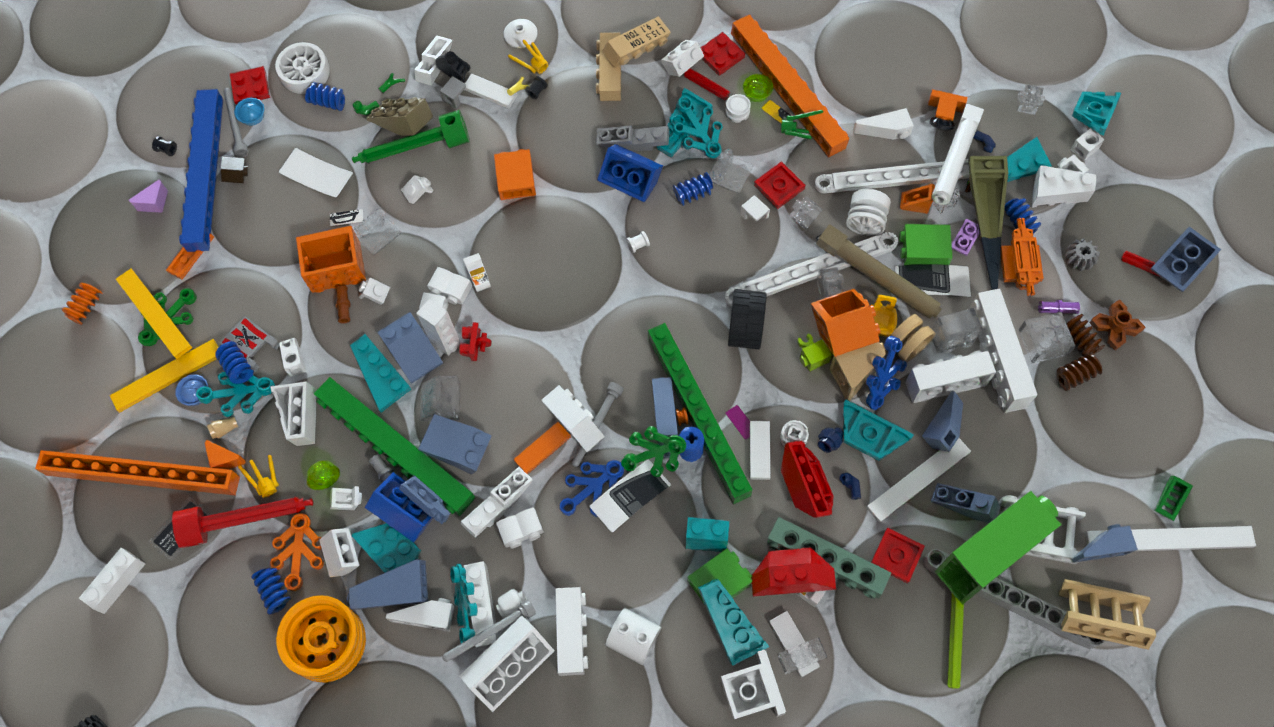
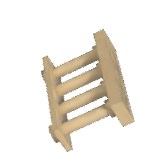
(1101, 628)

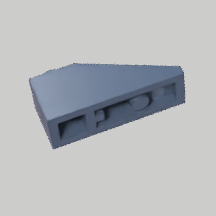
(1111, 543)

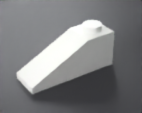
(886, 125)
(429, 614)

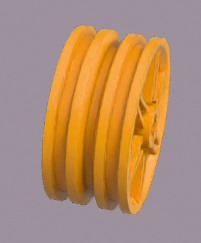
(296, 625)

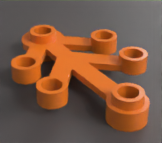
(296, 548)

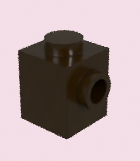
(233, 170)

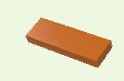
(184, 261)
(542, 448)

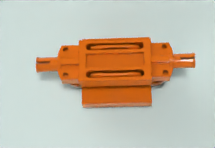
(1022, 259)

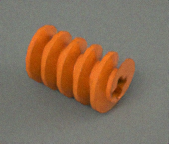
(81, 302)

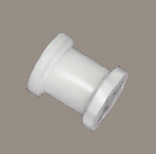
(638, 241)

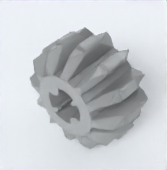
(1082, 254)

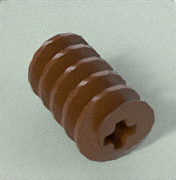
(1082, 336)
(1077, 371)

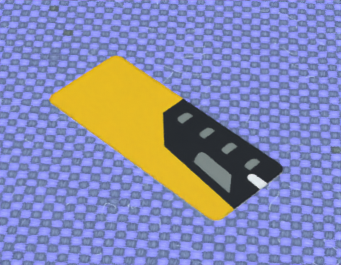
(775, 111)

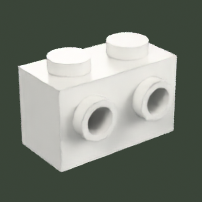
(682, 58)
(339, 552)

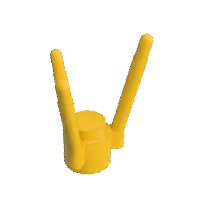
(538, 63)
(266, 486)

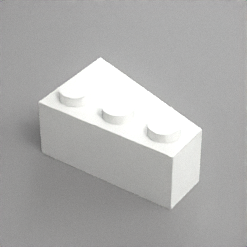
(297, 411)

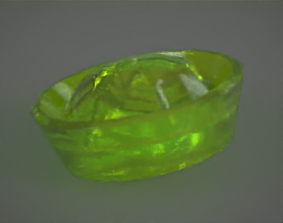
(757, 87)
(322, 475)

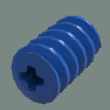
(325, 96)
(693, 188)
(1015, 210)
(234, 363)
(694, 444)
(270, 590)

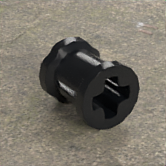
(536, 87)
(162, 145)

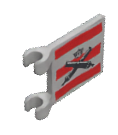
(249, 339)

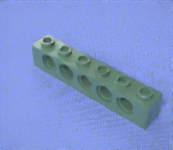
(840, 556)

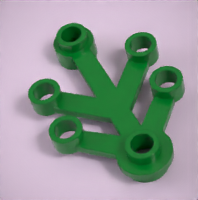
(148, 330)
(672, 444)

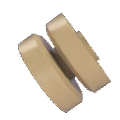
(913, 337)

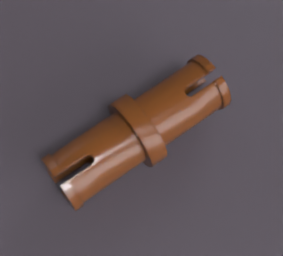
(342, 304)

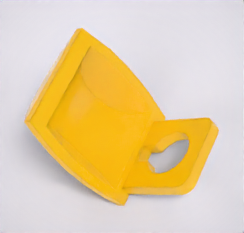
(885, 315)

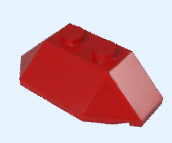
(806, 480)
(792, 573)

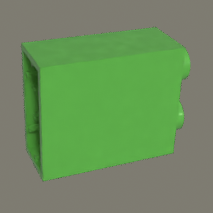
(998, 546)

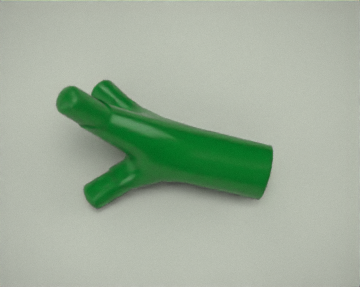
(389, 82)

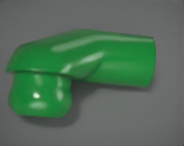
(363, 109)

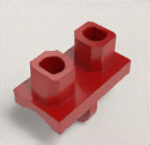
(473, 333)

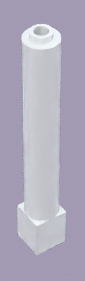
(957, 154)

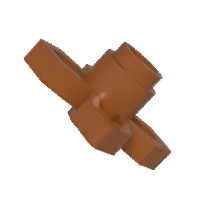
(1118, 323)

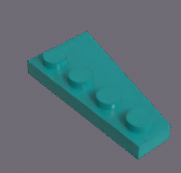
(675, 140)
(382, 378)
(734, 629)

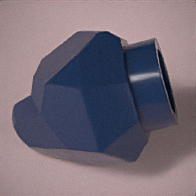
(830, 439)

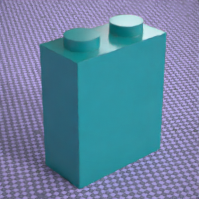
(707, 534)

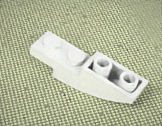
(498, 502)

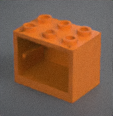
(330, 259)
(846, 322)

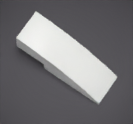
(427, 70)

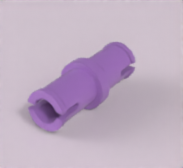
(1059, 306)

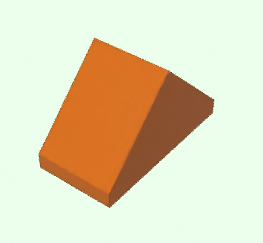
(917, 199)
(221, 457)

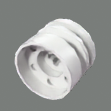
(868, 212)

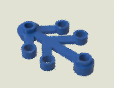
(884, 374)
(593, 484)

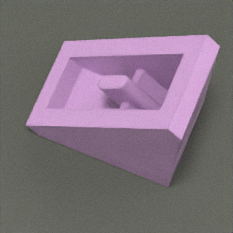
(150, 199)

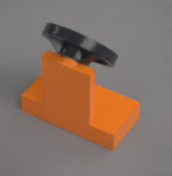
(946, 107)

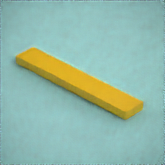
(154, 313)
(164, 376)

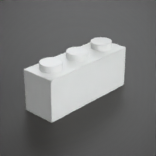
(112, 581)

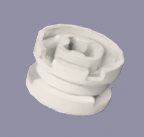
(738, 108)
(794, 431)

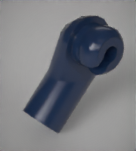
(984, 138)
(852, 483)

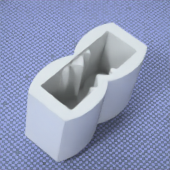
(449, 285)
(520, 528)

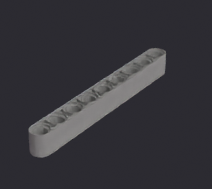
(1021, 605)

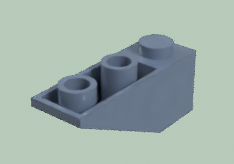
(946, 424)
(967, 502)

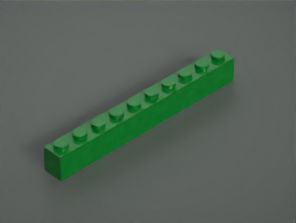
(700, 413)
(393, 445)

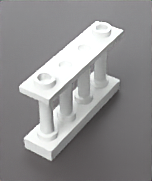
(1047, 549)

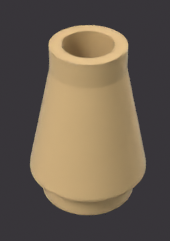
(221, 427)

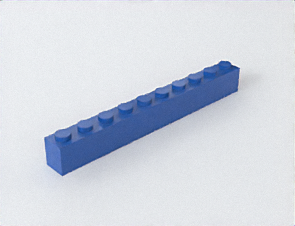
(202, 171)

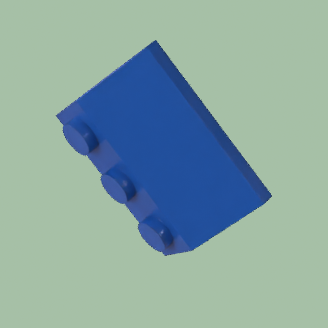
(629, 172)
(397, 509)

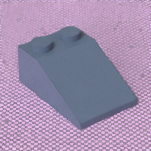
(1185, 259)
(410, 347)
(455, 443)

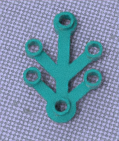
(699, 130)
(238, 392)
(465, 608)

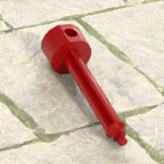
(192, 526)

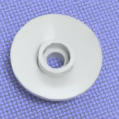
(515, 37)

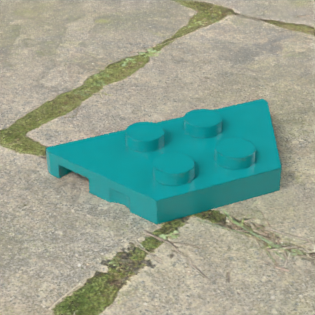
(1096, 110)
(870, 432)
(387, 546)

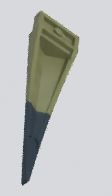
(988, 186)

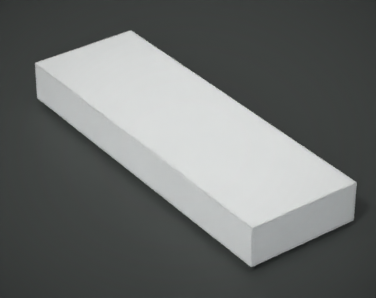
(489, 91)
(760, 450)
(790, 637)
(763, 658)

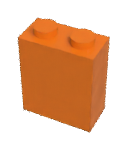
(514, 174)

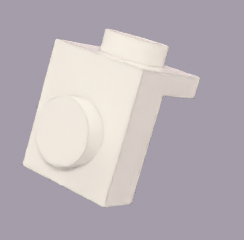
(1072, 164)
(416, 188)
(373, 290)
(345, 498)

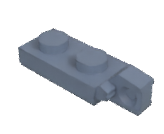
(425, 499)

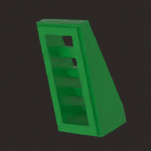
(1186, 488)

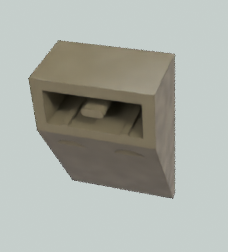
(402, 115)

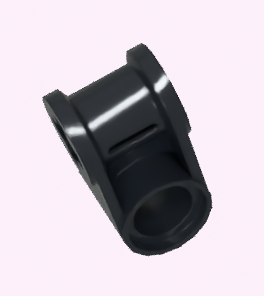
(453, 66)

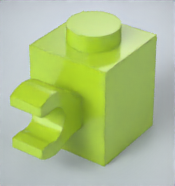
(813, 354)

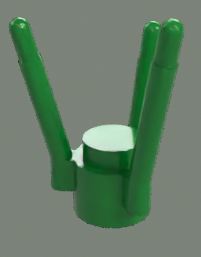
(789, 127)

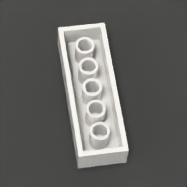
(999, 338)

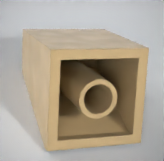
(854, 368)

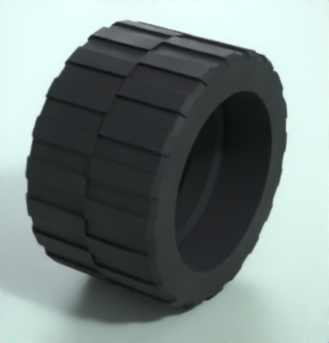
(747, 319)

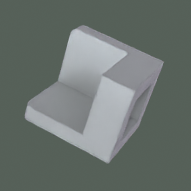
(451, 91)

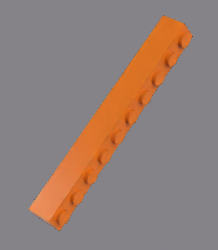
(789, 85)
(138, 472)

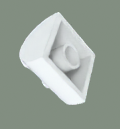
(632, 636)
(747, 691)

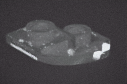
(802, 656)

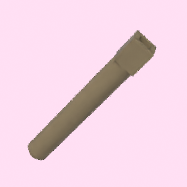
(836, 243)

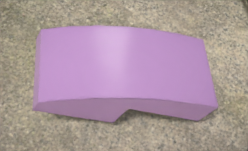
(966, 237)

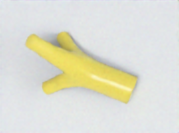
(517, 87)

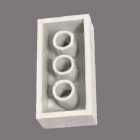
(955, 375)
(506, 663)

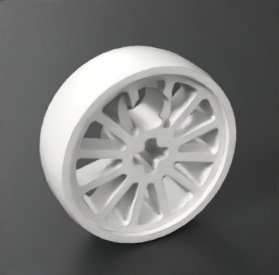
(303, 70)

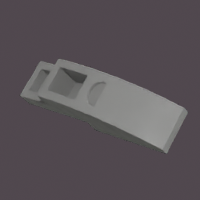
(633, 139)

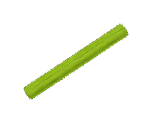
(955, 643)

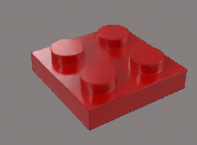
(721, 53)
(250, 84)
(779, 185)
(898, 555)

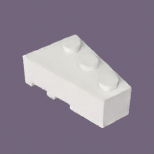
(1062, 186)
(573, 418)

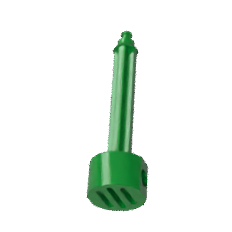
(451, 129)

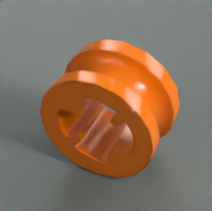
(681, 416)

